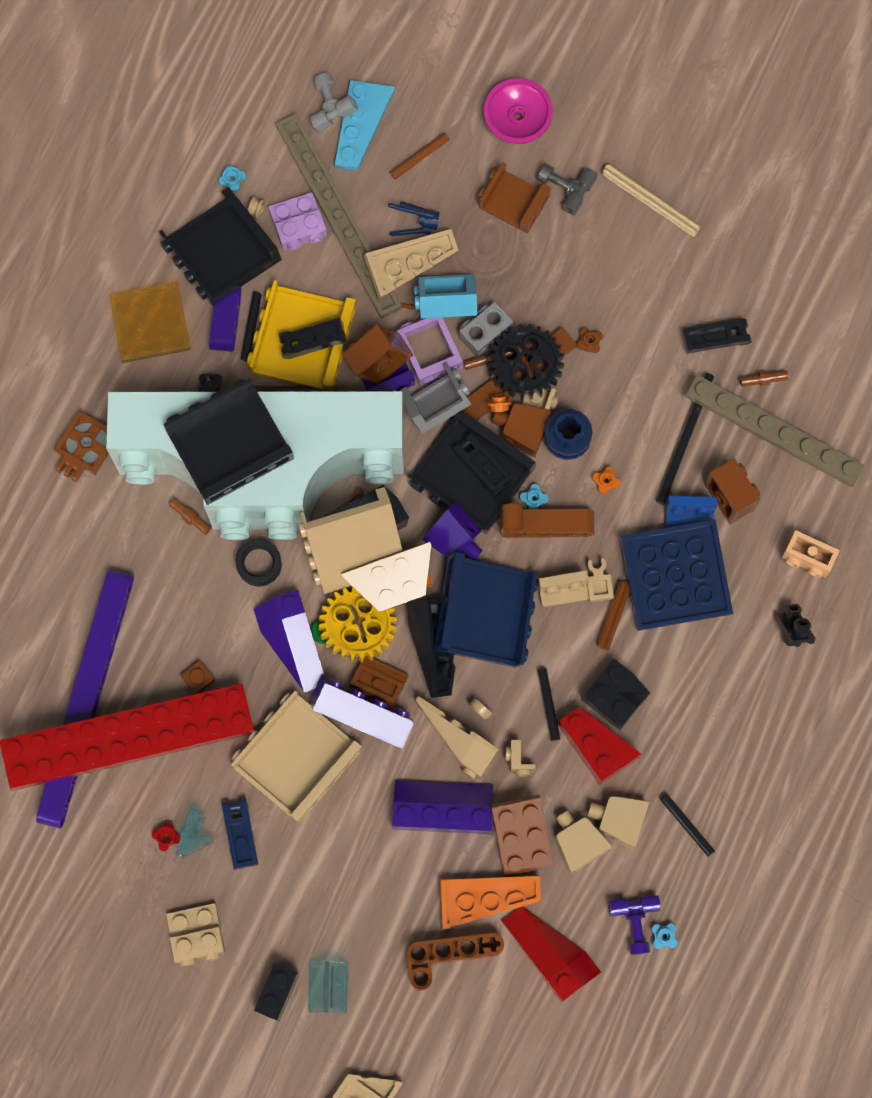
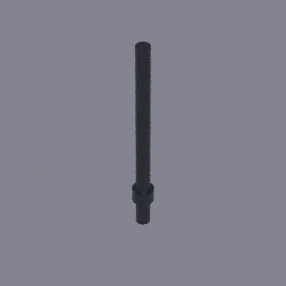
(680, 450)

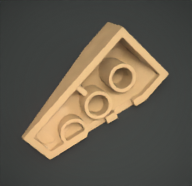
(469, 750)

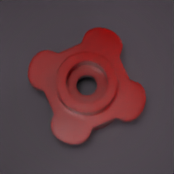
(167, 829)

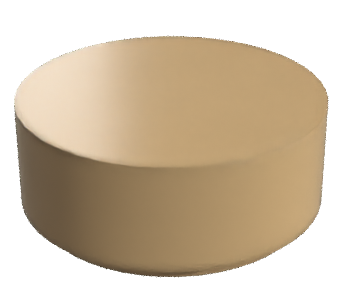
(480, 709)

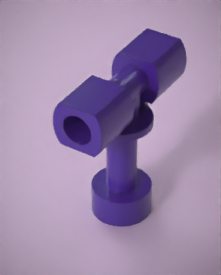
(635, 911)

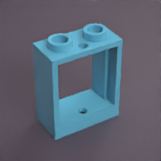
(446, 296)

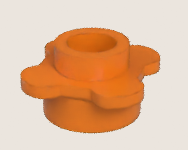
(499, 403)
(604, 486)

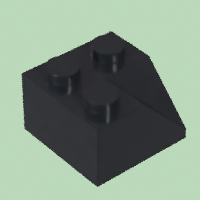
(616, 694)

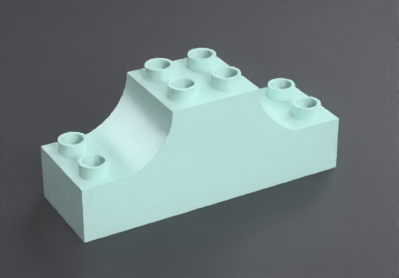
(326, 431)

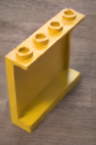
(292, 311)

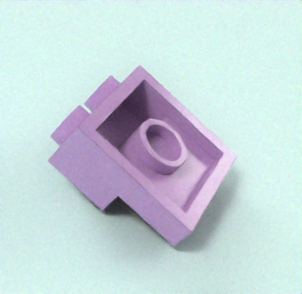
(298, 221)

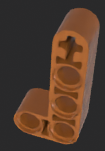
(545, 522)
(455, 954)

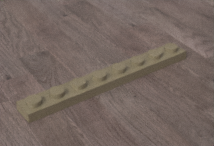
(774, 431)

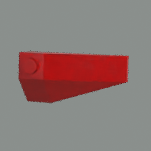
(554, 956)

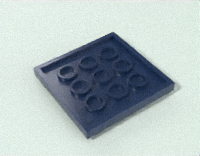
(676, 575)

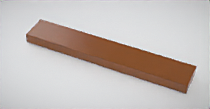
(478, 400)

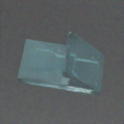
(189, 840)

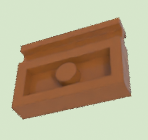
(379, 681)

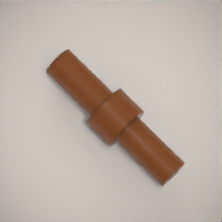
(764, 378)
(190, 516)

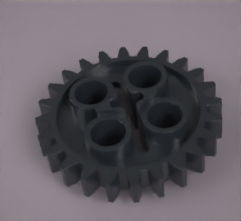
(506, 369)

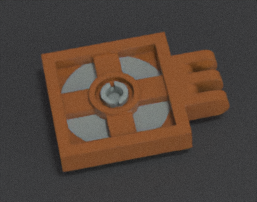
(82, 446)

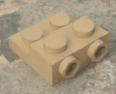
(195, 934)

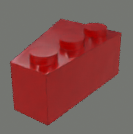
(596, 745)

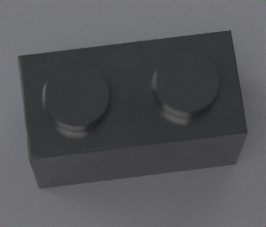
(276, 992)

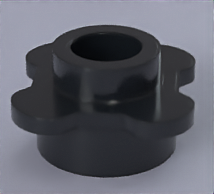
(205, 379)

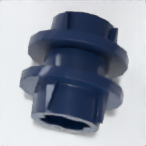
(568, 420)

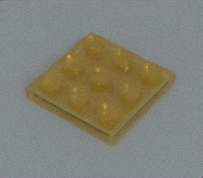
(150, 322)

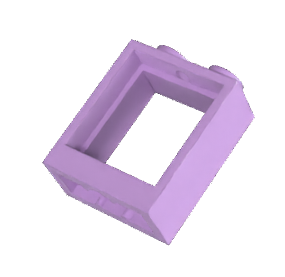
(436, 370)

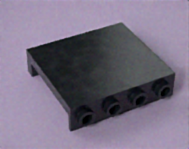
(221, 249)
(228, 441)
(451, 480)

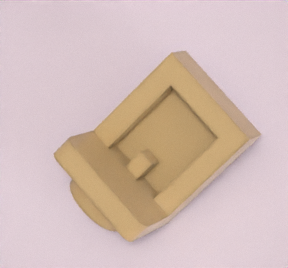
(513, 754)

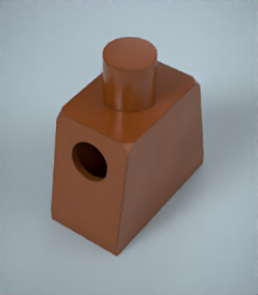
(523, 427)

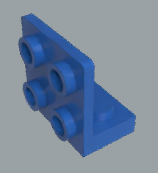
(689, 510)

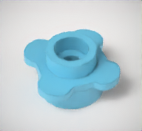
(231, 171)
(534, 491)
(659, 941)

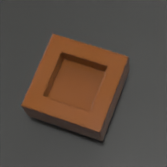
(198, 677)

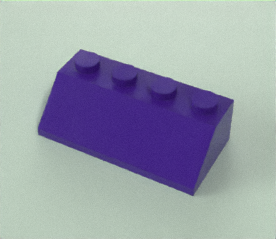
(442, 807)

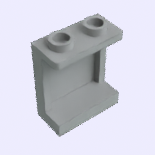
(437, 400)

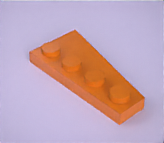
(482, 897)

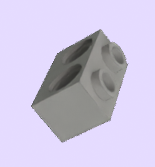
(487, 330)

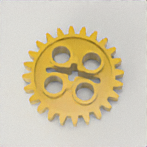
(337, 630)

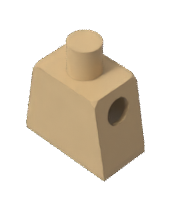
(620, 819)
(579, 842)

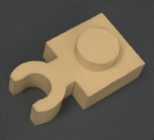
(599, 584)

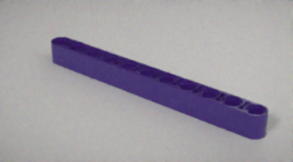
(89, 683)

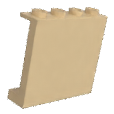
(350, 540)
(295, 757)

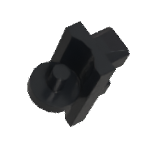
(794, 626)

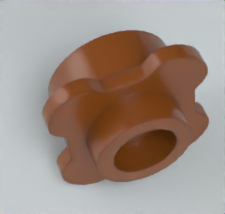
(587, 346)

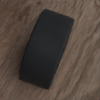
(254, 545)

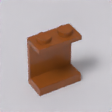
(513, 199)

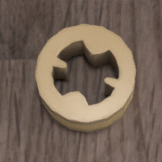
(256, 207)

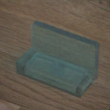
(328, 987)

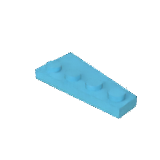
(362, 125)

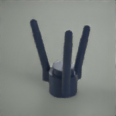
(428, 218)

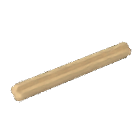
(651, 200)

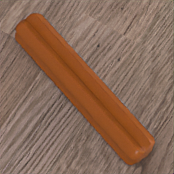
(614, 616)

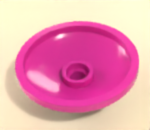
(518, 98)

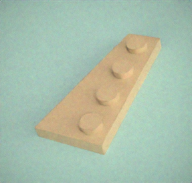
(405, 261)

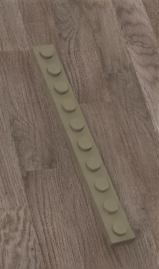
(334, 208)

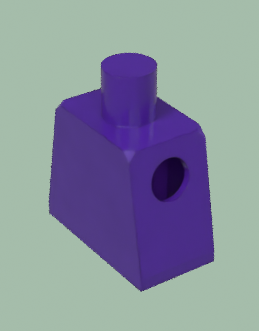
(454, 533)

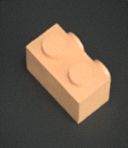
(810, 554)

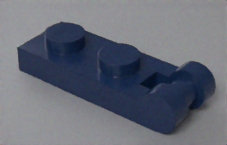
(240, 834)

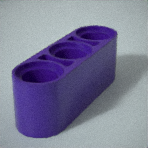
(225, 322)

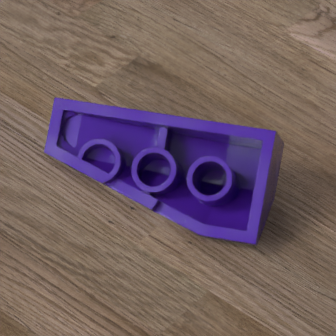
(288, 633)

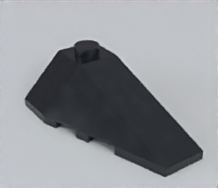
(436, 665)

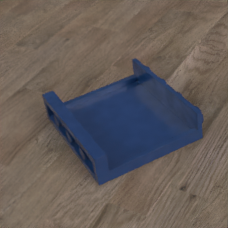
(486, 611)

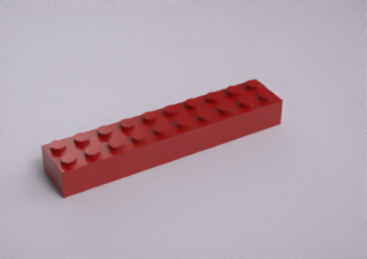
(126, 737)

